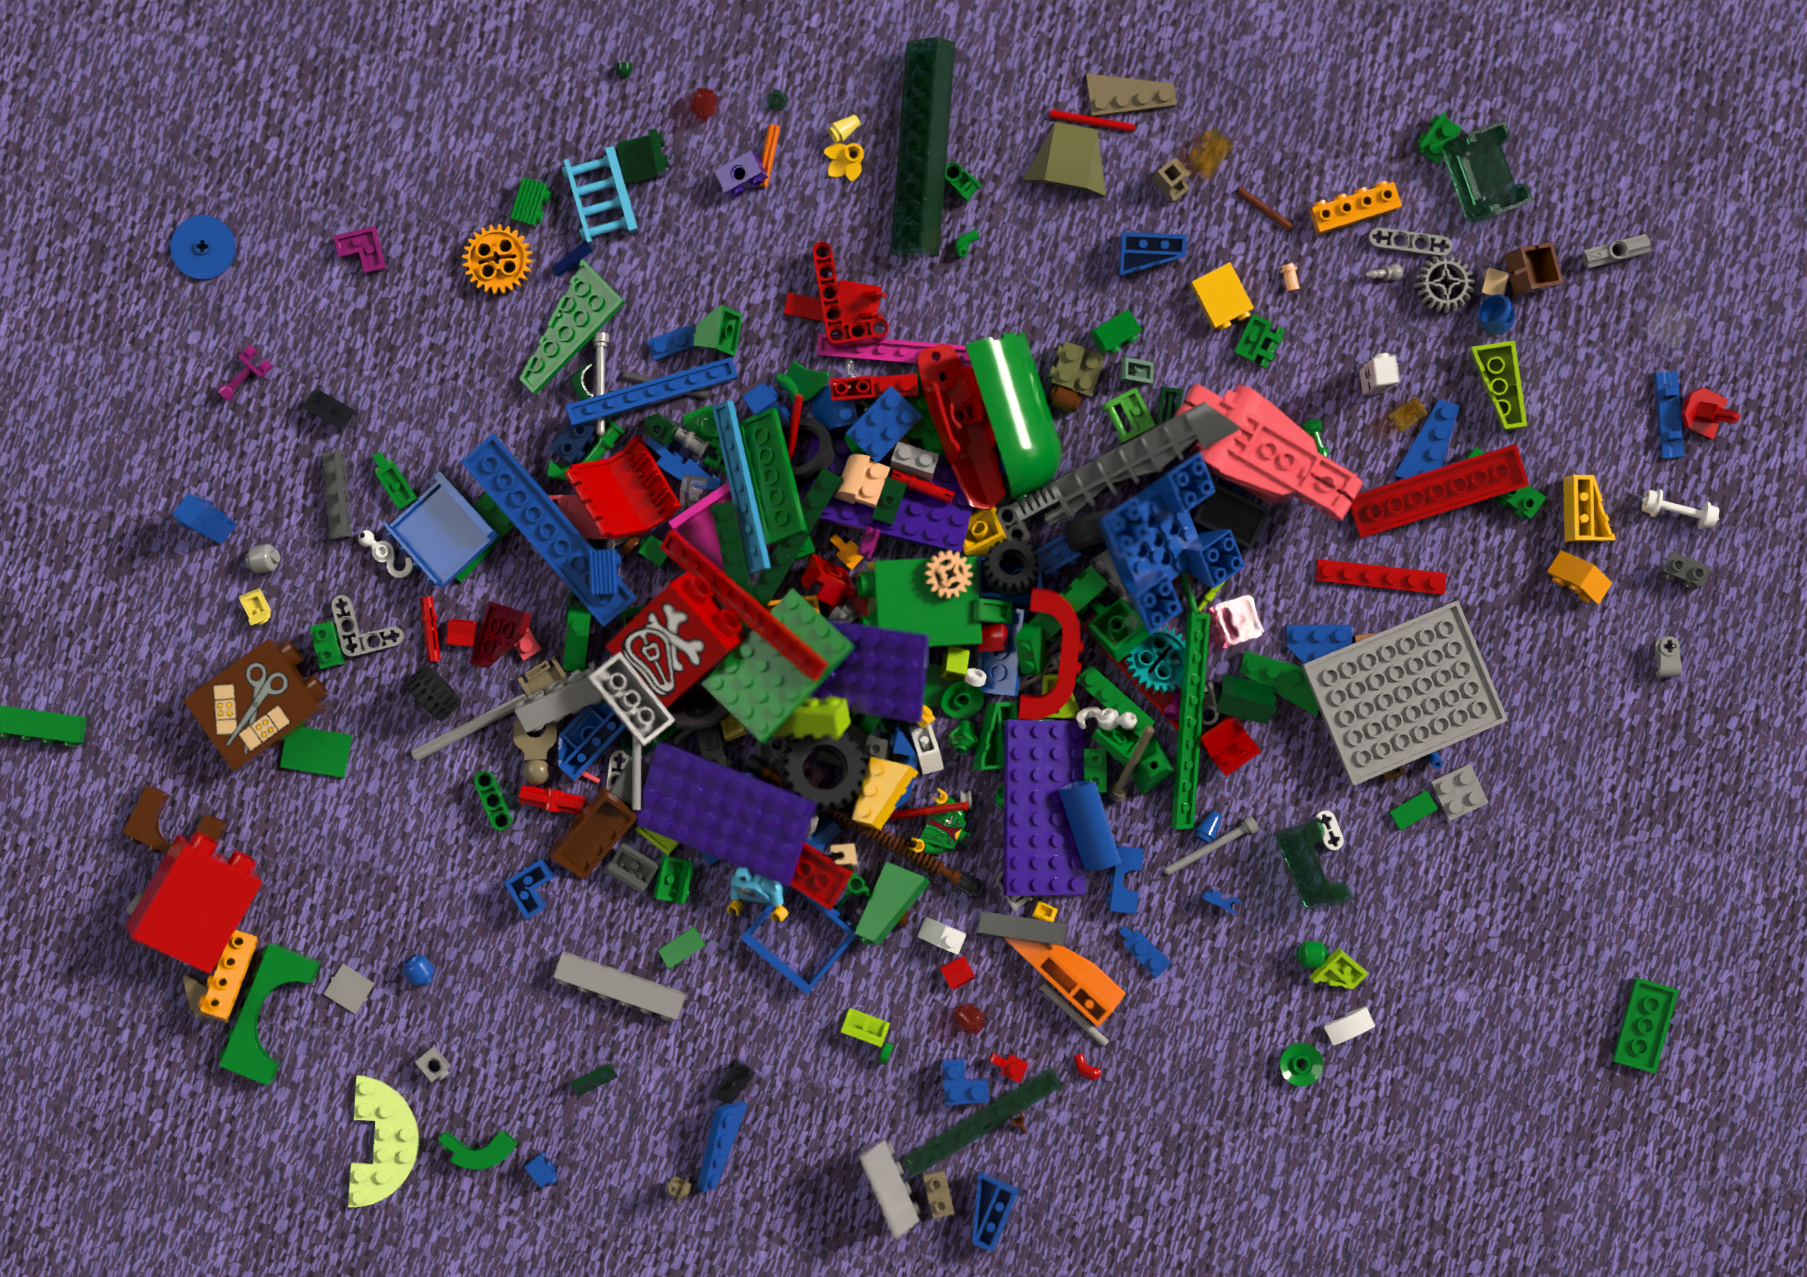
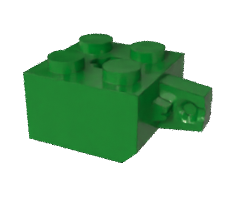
(1116, 628)

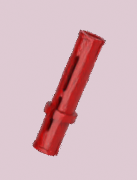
(923, 486)
(430, 628)

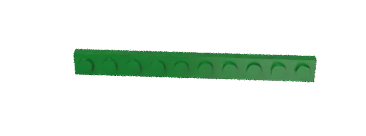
(1190, 720)

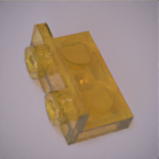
(1211, 153)

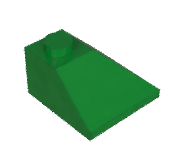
(719, 331)

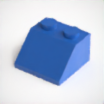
(833, 414)

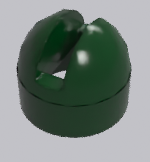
(623, 69)

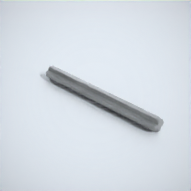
(466, 729)

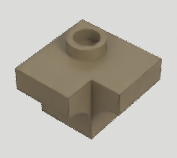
(1171, 180)

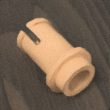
(1290, 277)

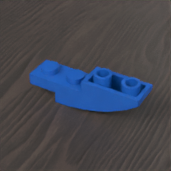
(673, 465)

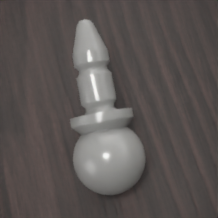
(1393, 272)

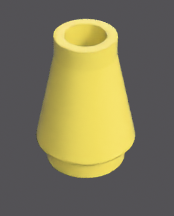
(843, 128)

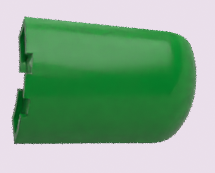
(1017, 411)

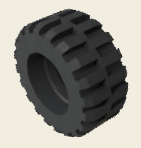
(844, 750)

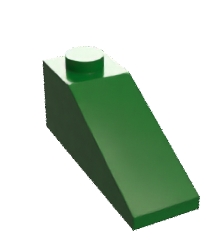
(577, 639)

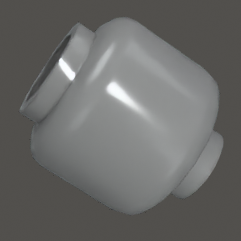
(262, 558)

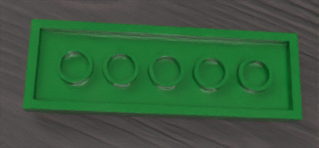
(772, 477)

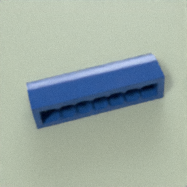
(1089, 825)

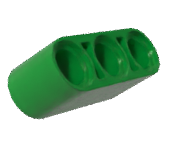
(485, 793)

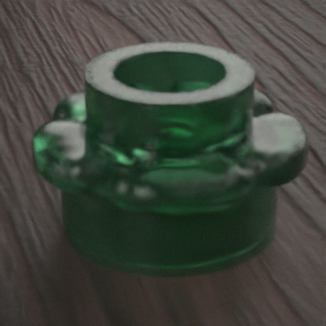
(783, 98)

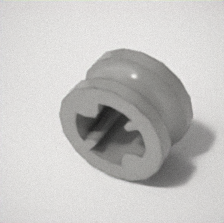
(966, 797)

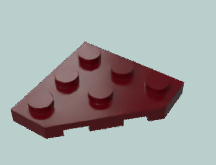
(498, 633)

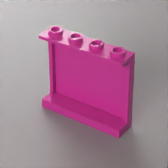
(699, 529)

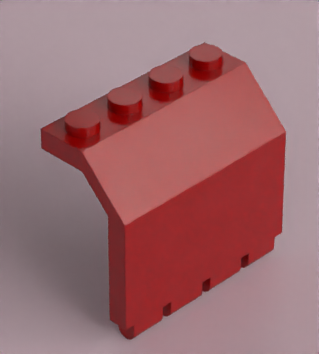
(624, 492)

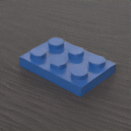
(883, 424)

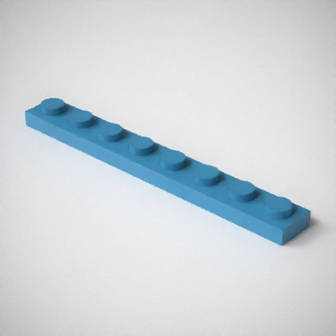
(741, 487)

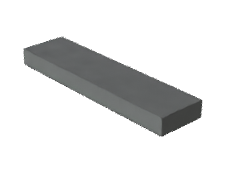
(1022, 928)

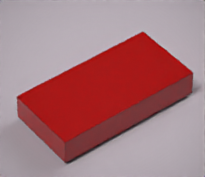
(803, 307)

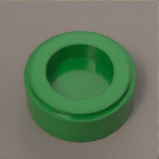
(885, 1053)

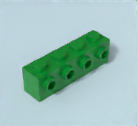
(1522, 501)

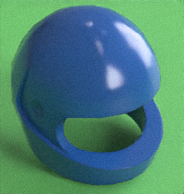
(1496, 317)

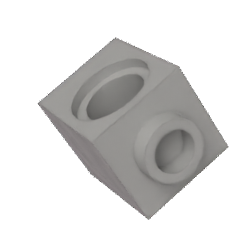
(424, 1064)

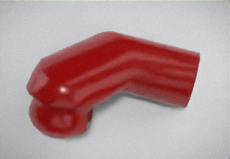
(1085, 1070)

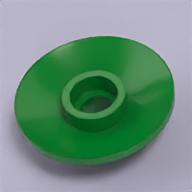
(962, 707)
(1312, 1064)

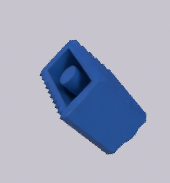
(604, 572)

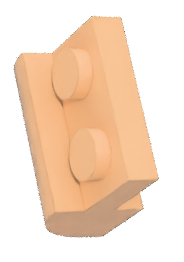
(862, 480)

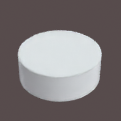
(975, 677)

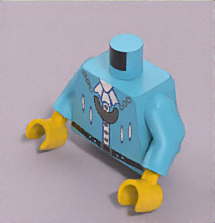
(756, 889)

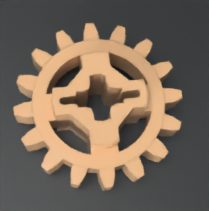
(939, 570)

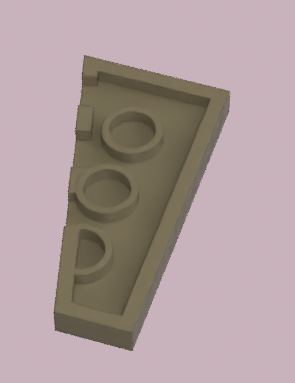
(1123, 95)

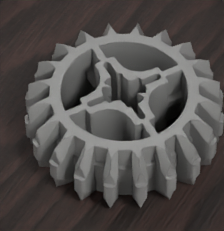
(1444, 272)

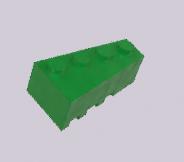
(1078, 594)

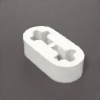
(1334, 828)

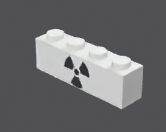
(1379, 374)

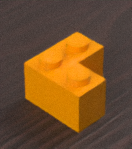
(1580, 576)

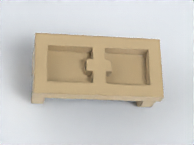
(845, 855)

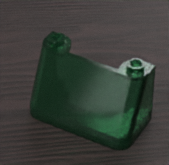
(1483, 173)
(1304, 867)

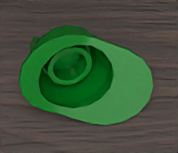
(702, 423)

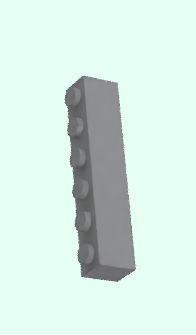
(620, 986)

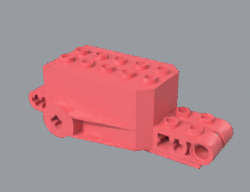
(1272, 454)

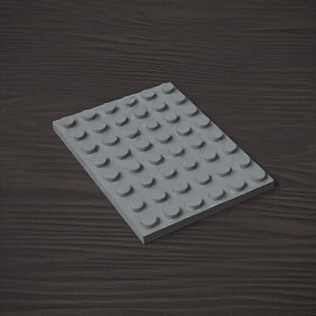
(1404, 693)

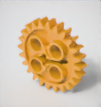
(495, 240)

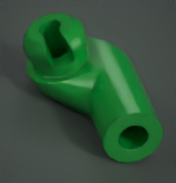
(963, 242)

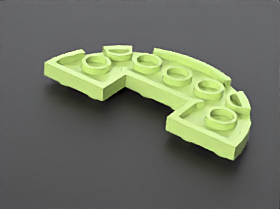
(394, 1142)

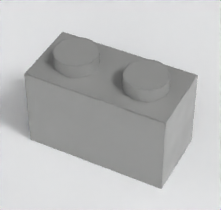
(914, 461)

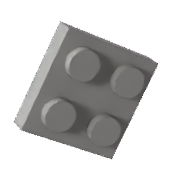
(1459, 792)

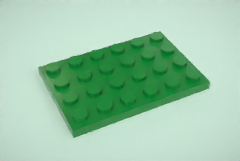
(765, 686)

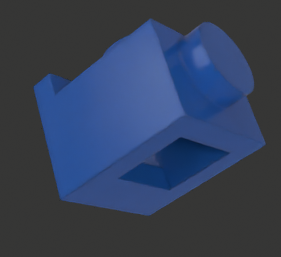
(542, 1170)

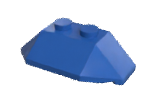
(588, 738)

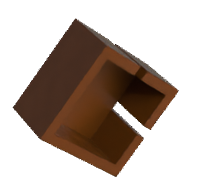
(1533, 269)

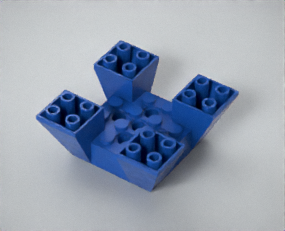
(1157, 541)

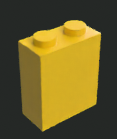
(1222, 297)

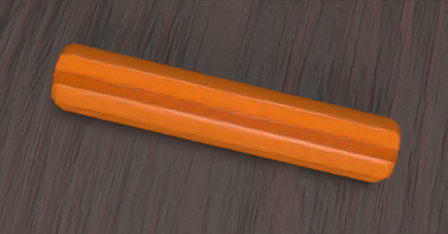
(769, 151)

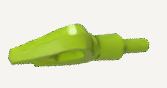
(1209, 596)

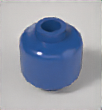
(418, 970)

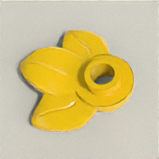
(842, 162)

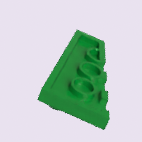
(1285, 678)

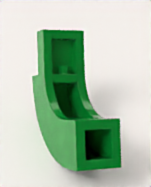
(482, 1157)

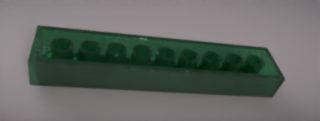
(922, 148)

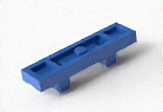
(1669, 415)

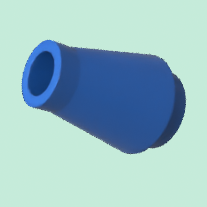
(1208, 828)

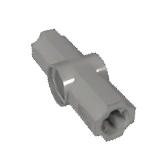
(1628, 248)

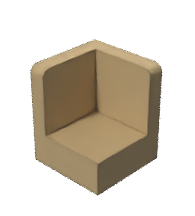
(1494, 282)

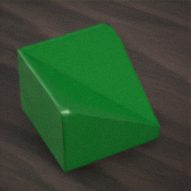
(556, 471)

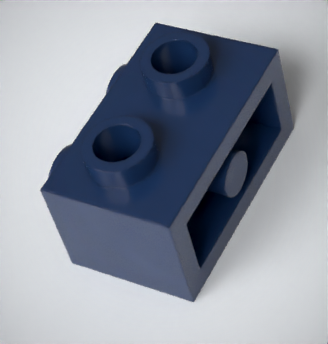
(573, 441)

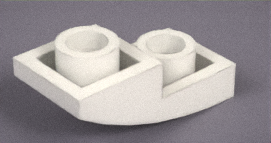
(1350, 1026)

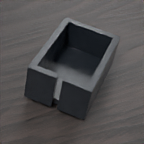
(1234, 512)

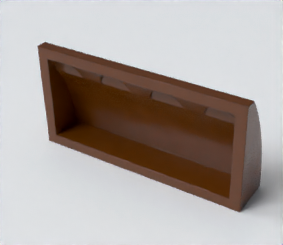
(593, 833)

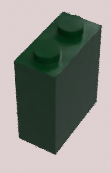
(1246, 699)

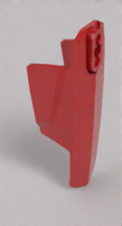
(962, 424)

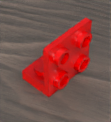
(1229, 745)

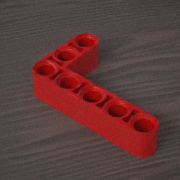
(834, 305)

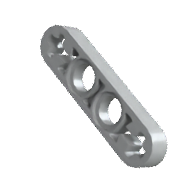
(1409, 245)

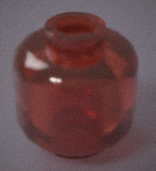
(704, 103)
(969, 1019)

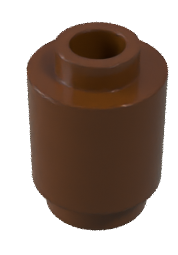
(1064, 399)

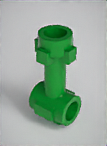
(1313, 427)

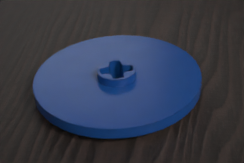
(214, 259)

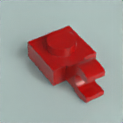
(1011, 1067)

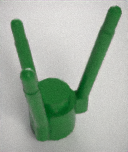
(855, 887)

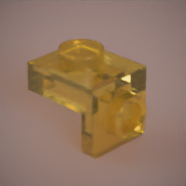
(1408, 414)

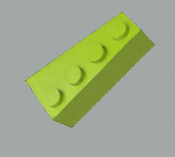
(1501, 378)
(817, 718)

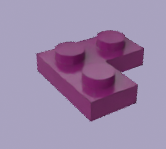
(365, 243)

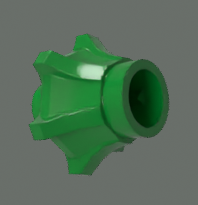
(963, 737)

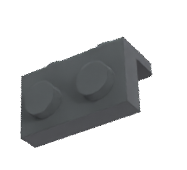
(1686, 570)
(632, 868)

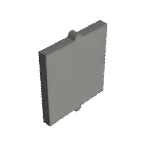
(349, 988)

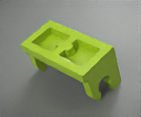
(865, 1027)

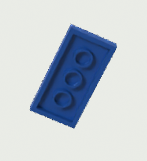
(1002, 666)

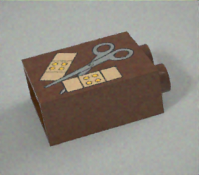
(257, 703)

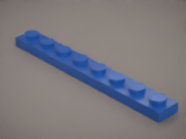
(651, 392)

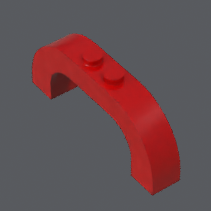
(1046, 704)

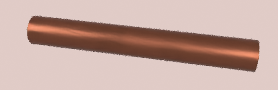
(1264, 208)

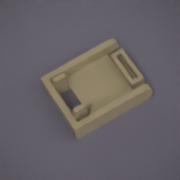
(542, 676)

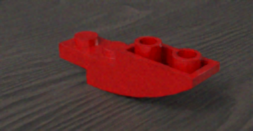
(870, 388)

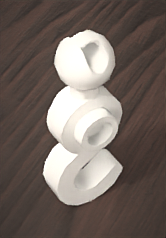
(384, 552)
(1107, 719)

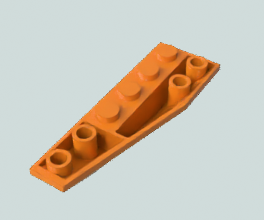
(1074, 977)

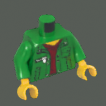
(943, 830)

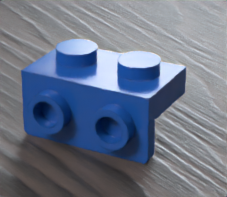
(1055, 555)

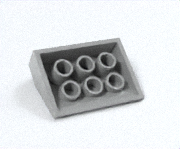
(889, 1186)

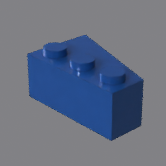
(1149, 249)
(993, 1207)

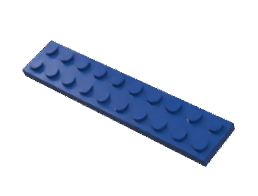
(542, 524)

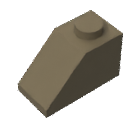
(195, 989)

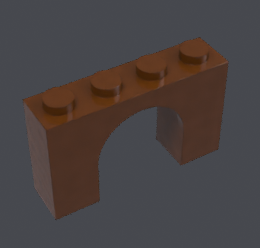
(144, 822)

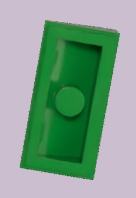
(681, 947)

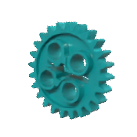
(1147, 650)

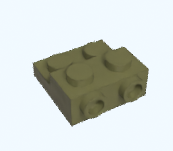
(1076, 369)

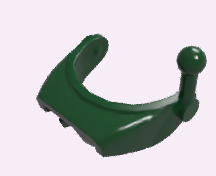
(577, 381)

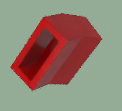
(461, 632)
(994, 638)
(957, 973)

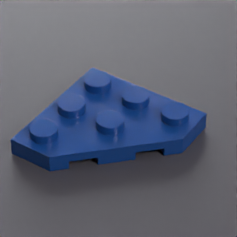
(1315, 641)

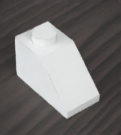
(926, 749)
(942, 935)

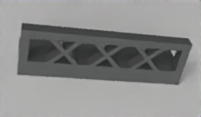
(337, 495)

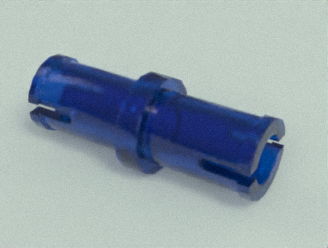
(571, 259)

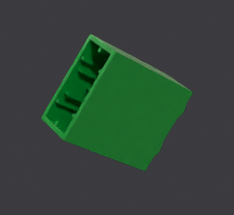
(904, 602)

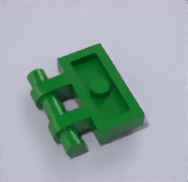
(1253, 337)

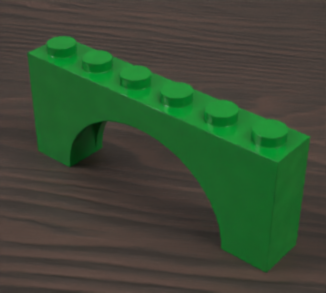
(244, 1050)

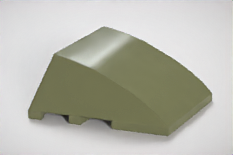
(1069, 160)

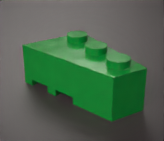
(991, 740)

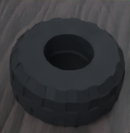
(1084, 531)

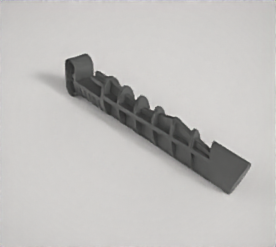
(1135, 458)

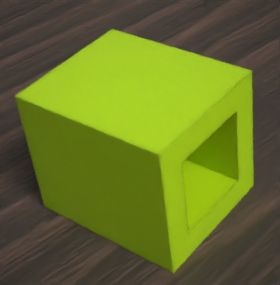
(954, 663)

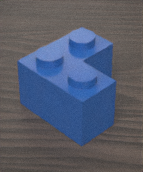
(764, 398)
(524, 888)
(958, 1088)

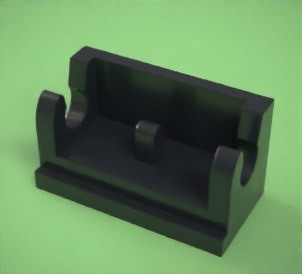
(329, 409)
(733, 1083)

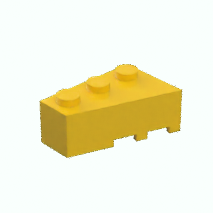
(1583, 511)
(880, 791)

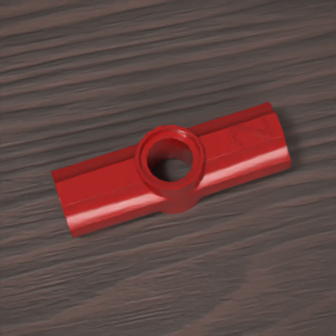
(552, 799)

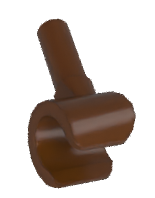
(1019, 1122)

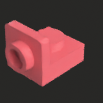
(527, 645)

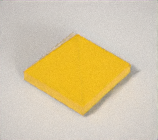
(1044, 912)

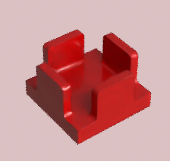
(834, 580)

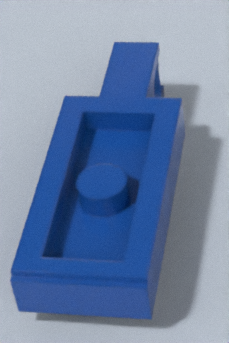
(671, 342)
(1144, 951)

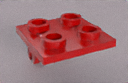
(859, 301)

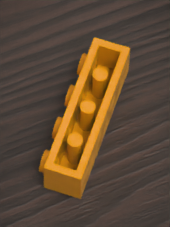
(1355, 208)
(228, 977)

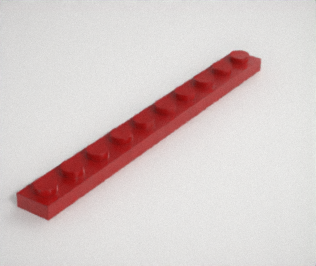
(745, 606)

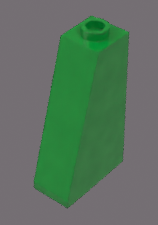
(889, 902)

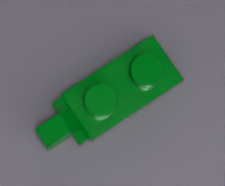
(394, 482)

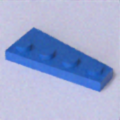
(1431, 442)
(720, 1141)

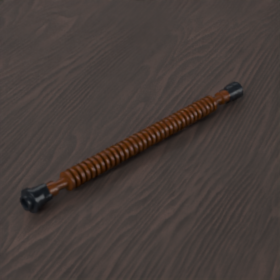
(962, 881)

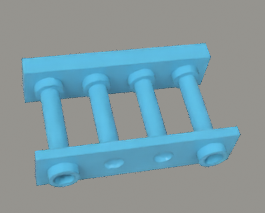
(615, 181)

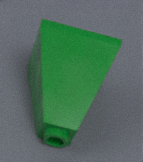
(1143, 775)

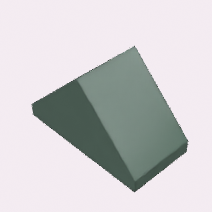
(1136, 371)

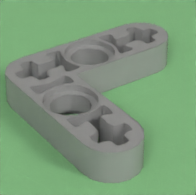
(360, 639)

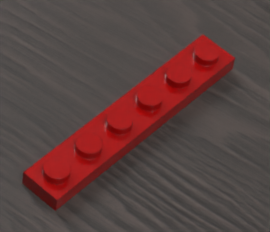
(1380, 576)

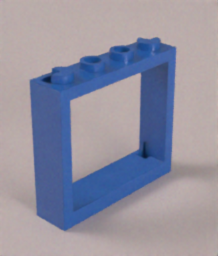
(780, 965)

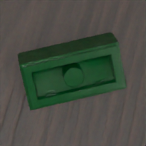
(594, 1079)

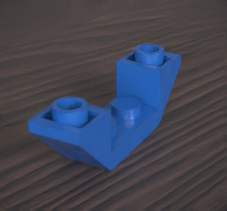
(901, 746)

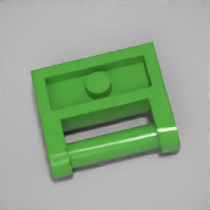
(1135, 412)

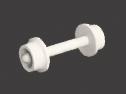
(1707, 515)

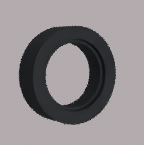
(824, 456)

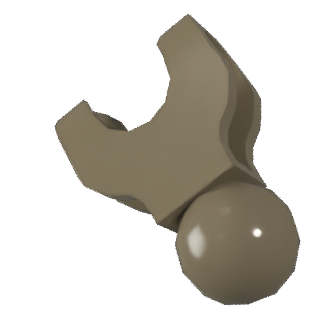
(536, 751)

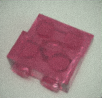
(1235, 621)

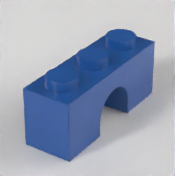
(1120, 898)

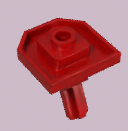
(1704, 412)

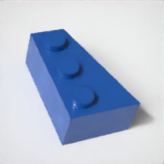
(204, 518)

